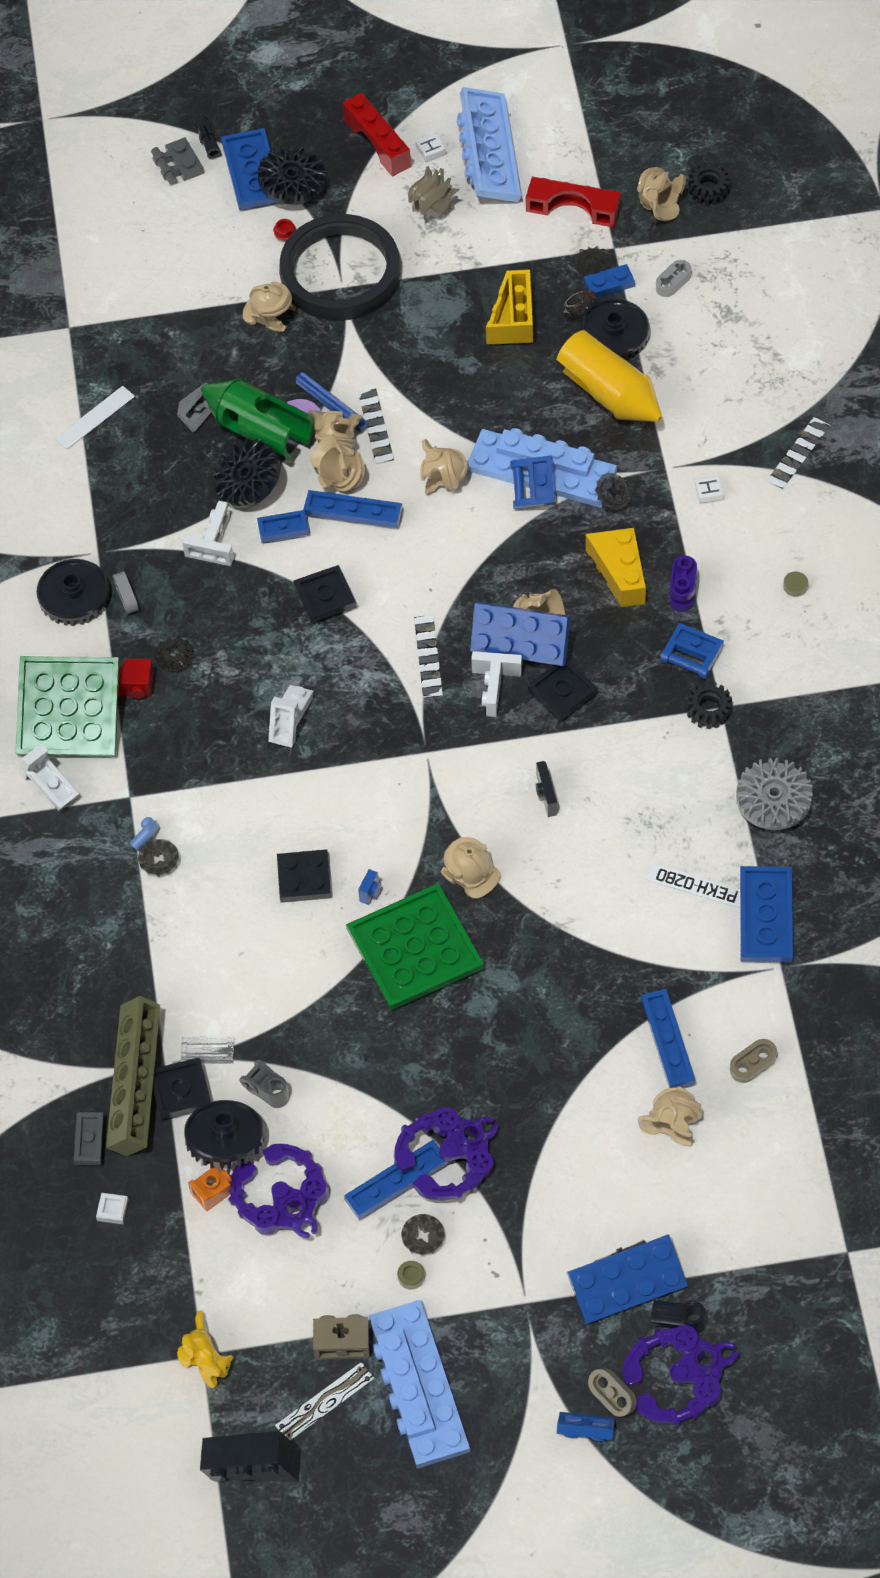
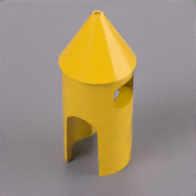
(609, 379)

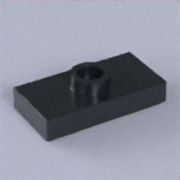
(545, 788)

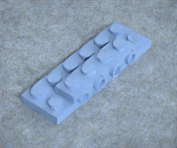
(488, 145)
(573, 468)
(418, 1384)

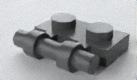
(184, 160)

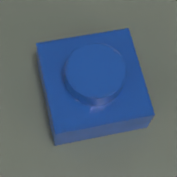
(369, 887)

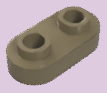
(750, 1059)
(612, 1394)

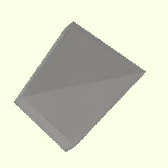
(193, 409)

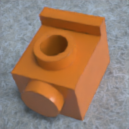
(208, 1195)

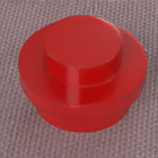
(283, 229)

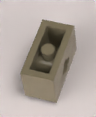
(329, 1345)

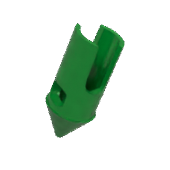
(257, 414)

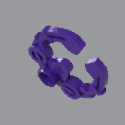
(455, 1146)
(286, 1199)
(686, 1370)

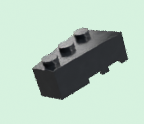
(251, 1457)

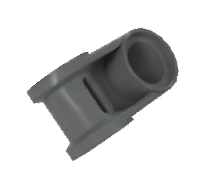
(262, 1081)

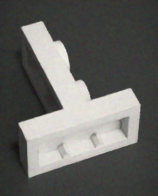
(209, 546)
(494, 666)
(287, 713)
(47, 777)

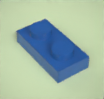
(610, 281)
(282, 526)
(575, 1425)

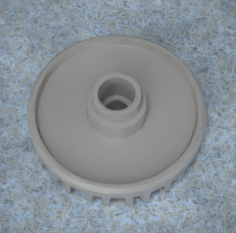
(774, 794)

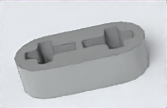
(670, 276)
(125, 592)

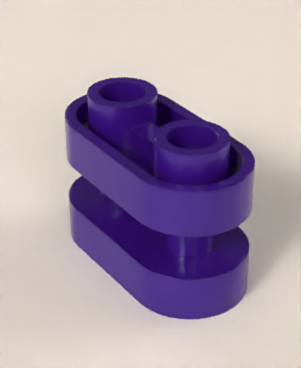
(683, 583)

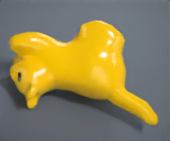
(199, 1351)

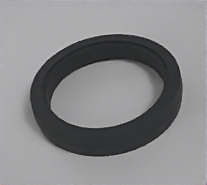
(340, 225)

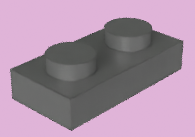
(89, 1138)

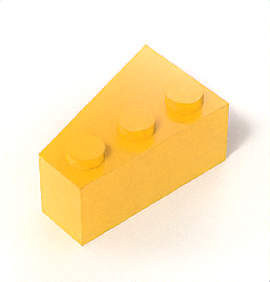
(512, 313)
(619, 563)

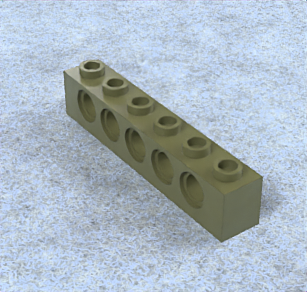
(133, 1076)

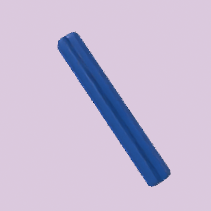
(327, 398)

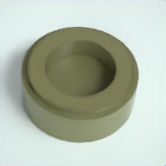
(795, 583)
(411, 1275)

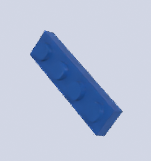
(353, 508)
(668, 1039)
(392, 1182)

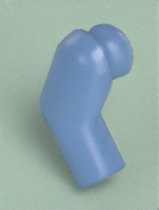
(149, 829)

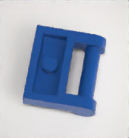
(540, 482)
(694, 644)

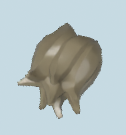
(432, 192)

